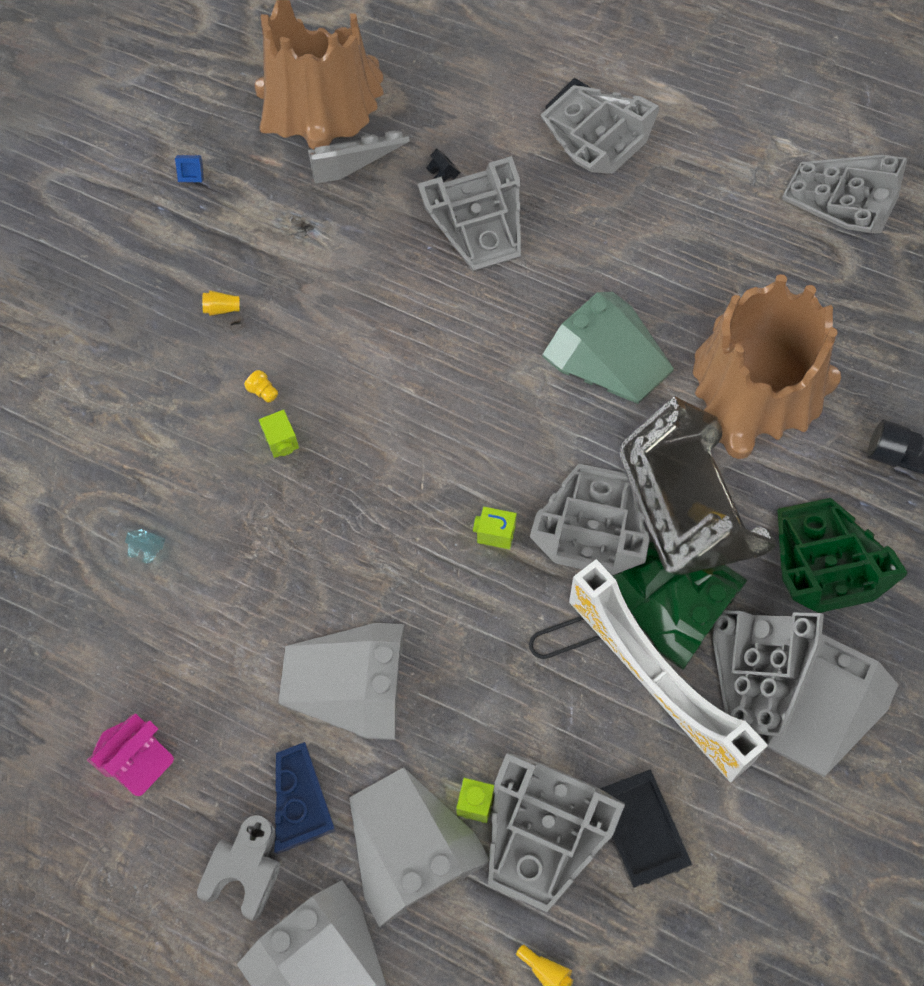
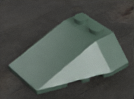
(609, 348)

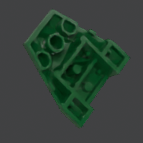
(677, 608)

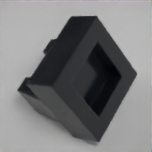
(443, 164)

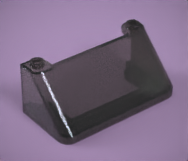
(685, 493)

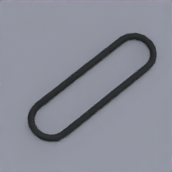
(563, 649)

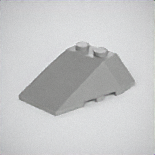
(600, 128)
(479, 213)
(593, 520)
(347, 679)
(545, 830)
(408, 844)
(317, 946)

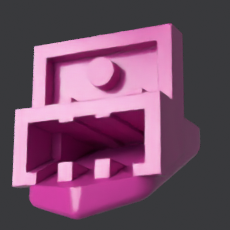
(131, 755)

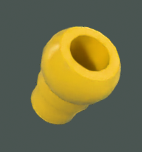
(260, 385)

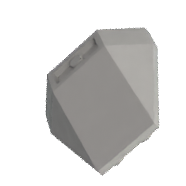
(341, 159)
(849, 191)
(765, 665)
(836, 708)

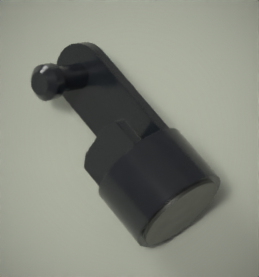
(897, 446)

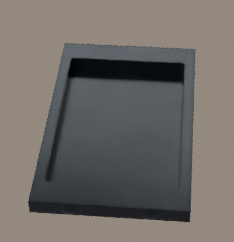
(645, 831)

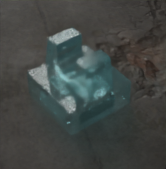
(146, 541)

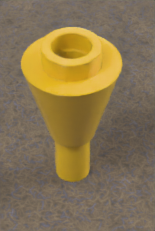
(546, 971)

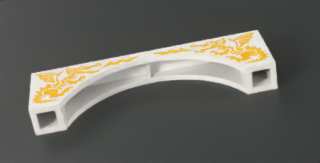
(722, 738)

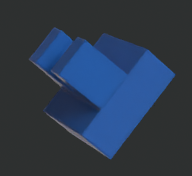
(189, 168)

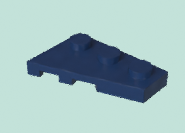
(300, 802)

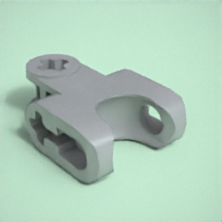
(246, 862)

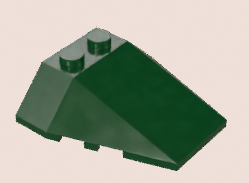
(831, 559)

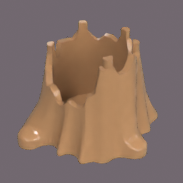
(315, 79)
(767, 364)

